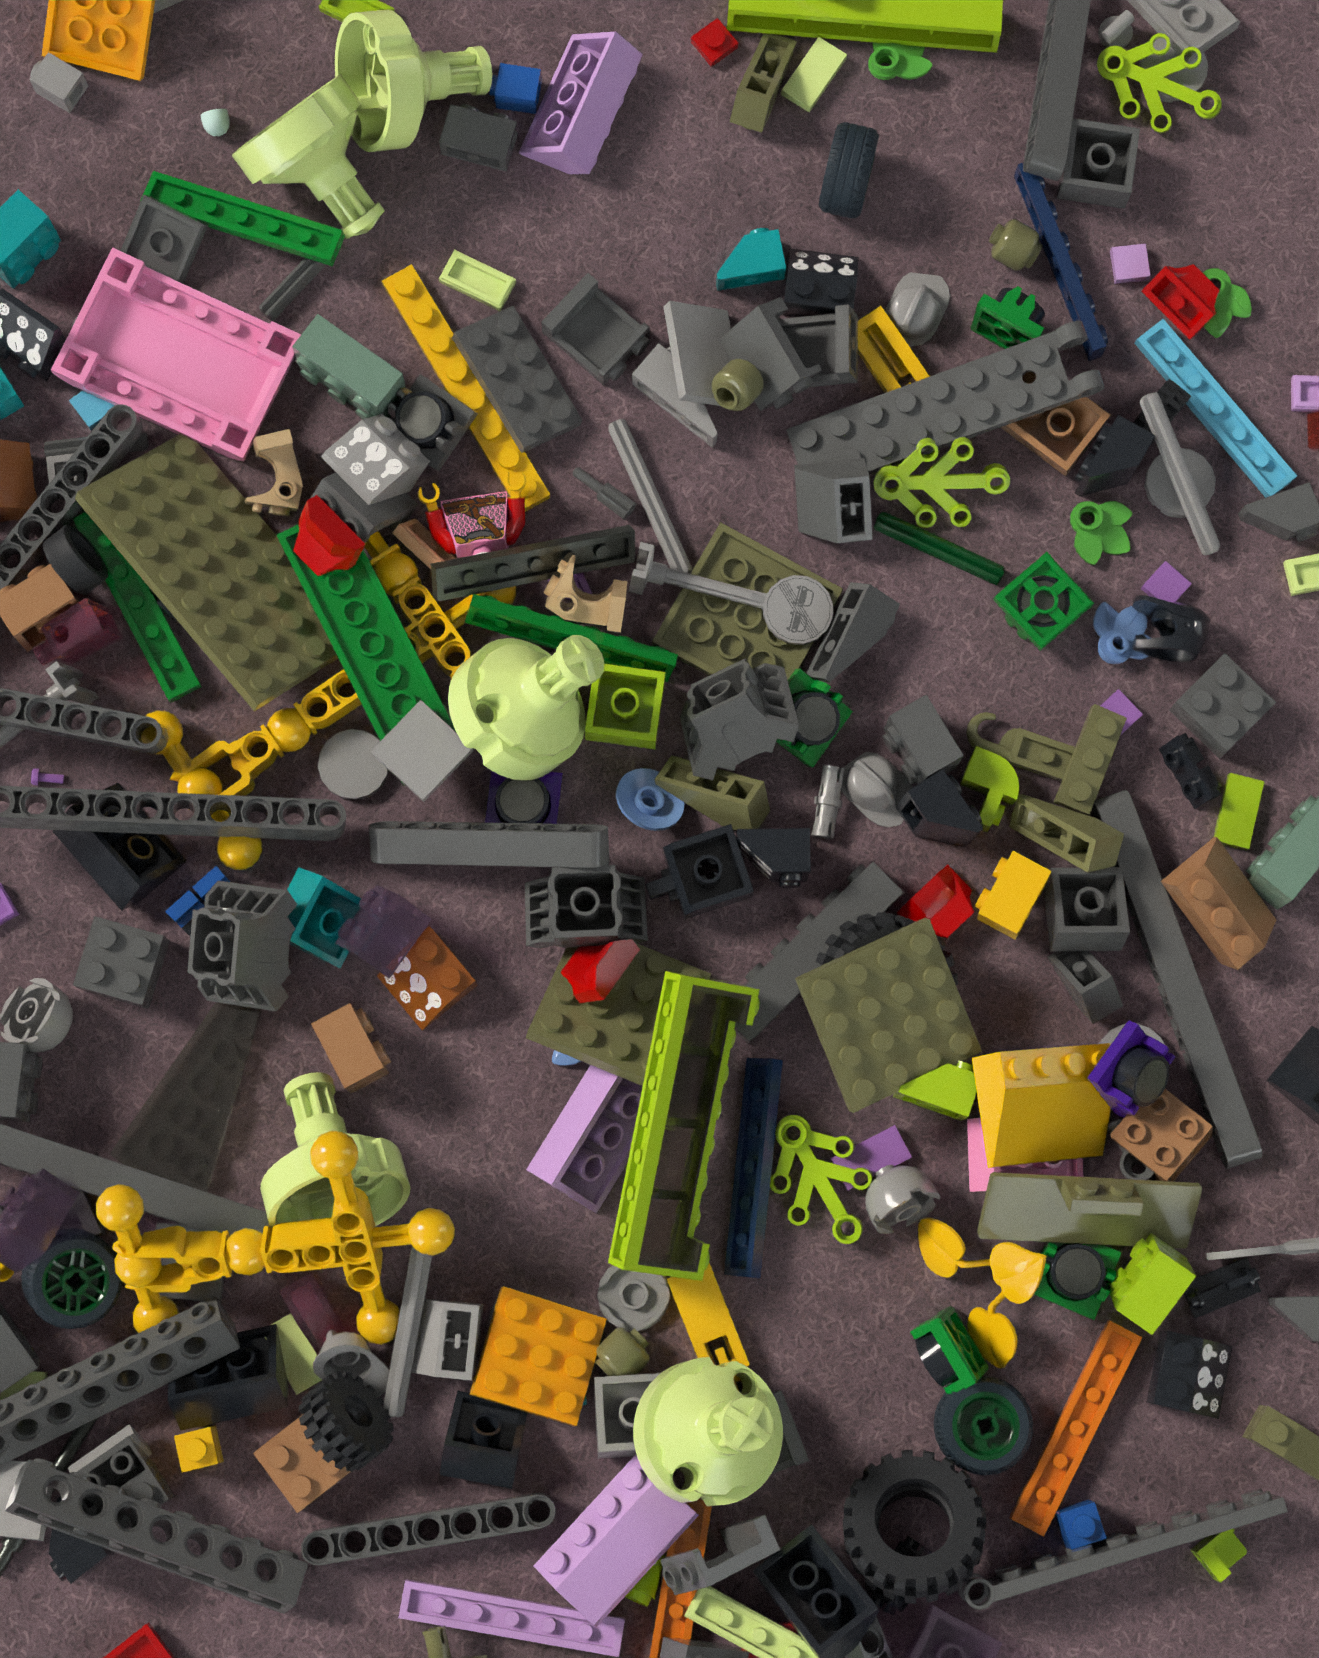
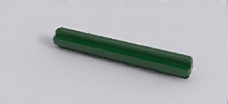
(939, 548)

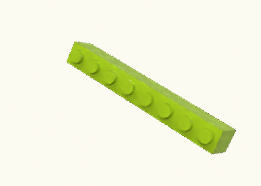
(924, 23)

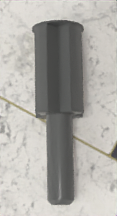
(607, 494)

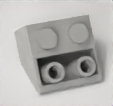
(448, 1339)

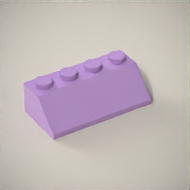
(581, 102)
(590, 1139)
(614, 1543)

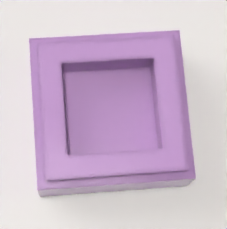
(1130, 263)
(1305, 393)

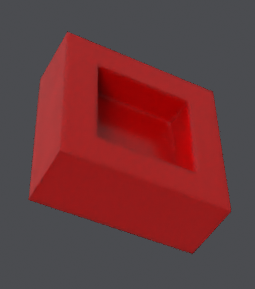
(714, 42)

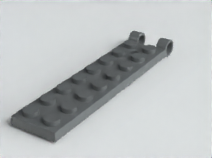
(949, 404)
(1121, 1548)

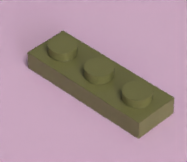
(1090, 760)

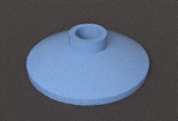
(638, 789)

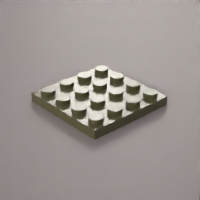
(720, 632)
(888, 1014)
(612, 1031)

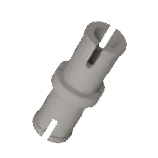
(828, 802)

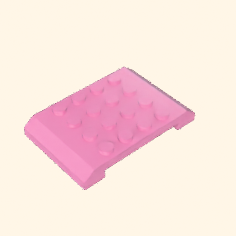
(176, 356)

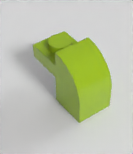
(994, 778)

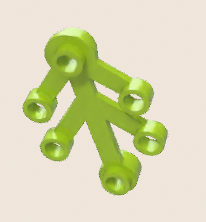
(1154, 80)
(936, 480)
(816, 1173)

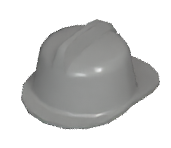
(918, 306)
(875, 788)
(351, 1354)

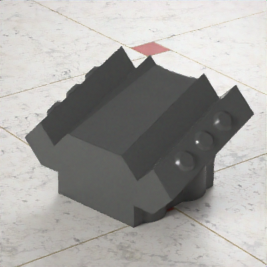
(737, 716)
(585, 908)
(242, 945)

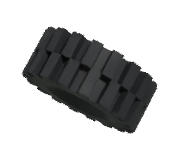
(346, 1421)

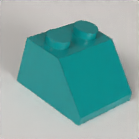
(319, 915)

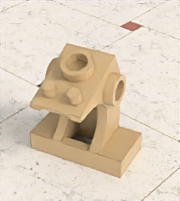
(279, 452)
(597, 609)

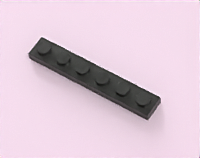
(531, 562)

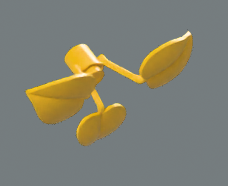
(1012, 1268)

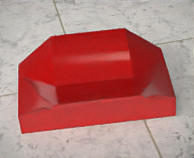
(1183, 297)
(325, 539)
(941, 900)
(598, 968)

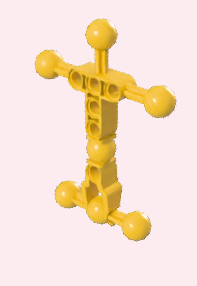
(343, 1240)

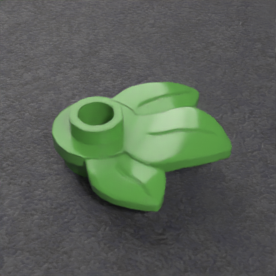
(904, 61)
(1230, 302)
(1104, 533)

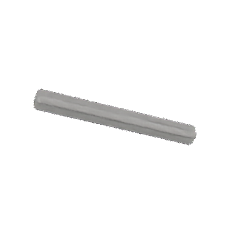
(1179, 473)
(649, 496)
(407, 1333)

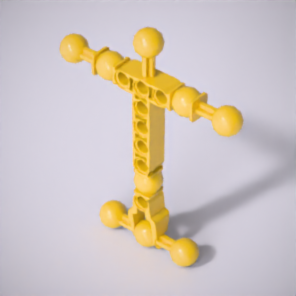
(291, 727)

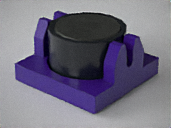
(524, 799)
(1132, 1071)

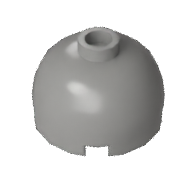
(37, 1016)
(899, 1195)

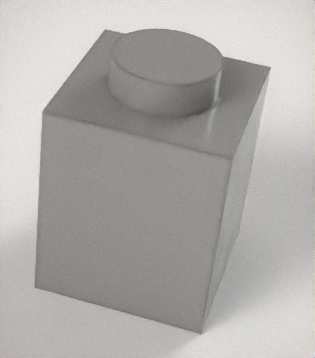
(58, 82)

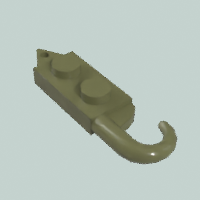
(1024, 749)

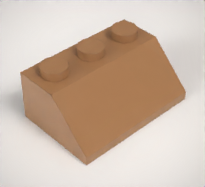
(1060, 433)
(1221, 904)

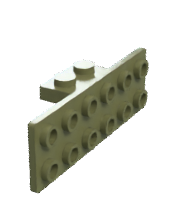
(1087, 1209)

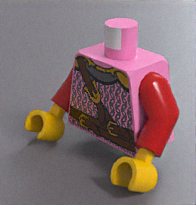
(477, 522)

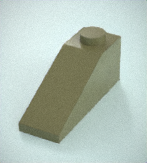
(762, 82)
(725, 799)
(1067, 833)
(1285, 1440)

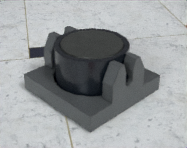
(428, 420)

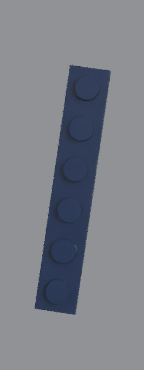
(1056, 248)
(753, 1167)

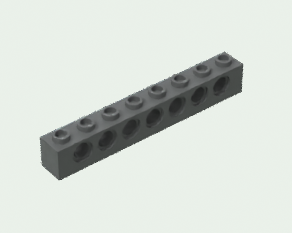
(115, 1377)
(31, 1502)

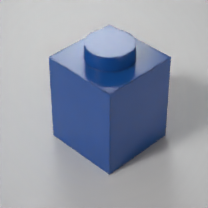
(516, 88)
(1080, 1524)

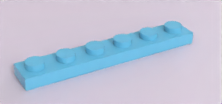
(1216, 409)

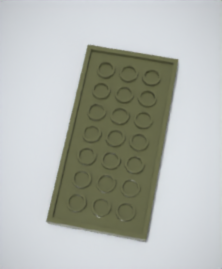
(212, 567)

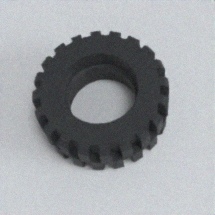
(921, 1478)

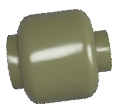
(1015, 245)
(737, 385)
(623, 1353)

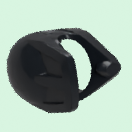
(1180, 627)

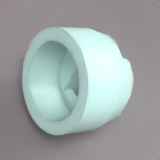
(216, 121)

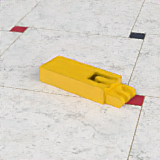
(886, 351)
(707, 1317)

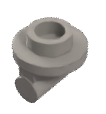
(1117, 30)

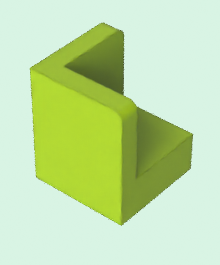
(1219, 1553)

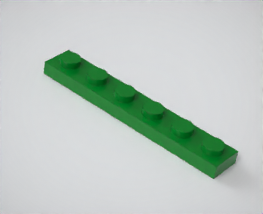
(248, 219)
(143, 616)
(552, 630)

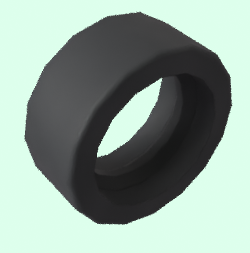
(75, 560)

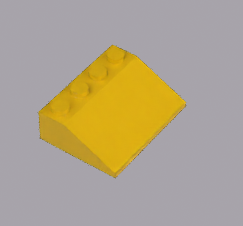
(1041, 1104)

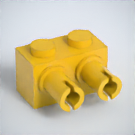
(1013, 894)

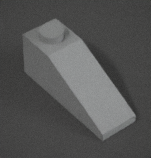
(657, 381)

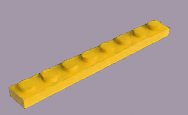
(459, 381)

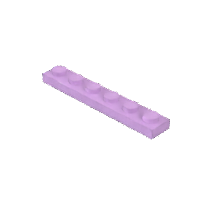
(509, 1618)

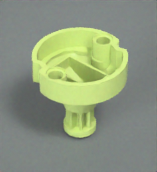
(398, 78)
(310, 149)
(524, 703)
(299, 1193)
(708, 1431)

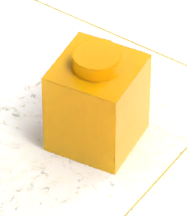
(198, 1449)

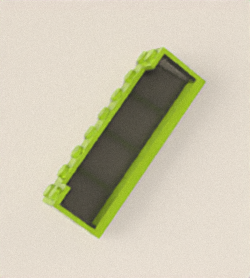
(678, 1125)

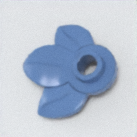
(1120, 629)

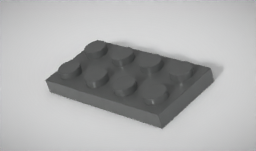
(517, 379)

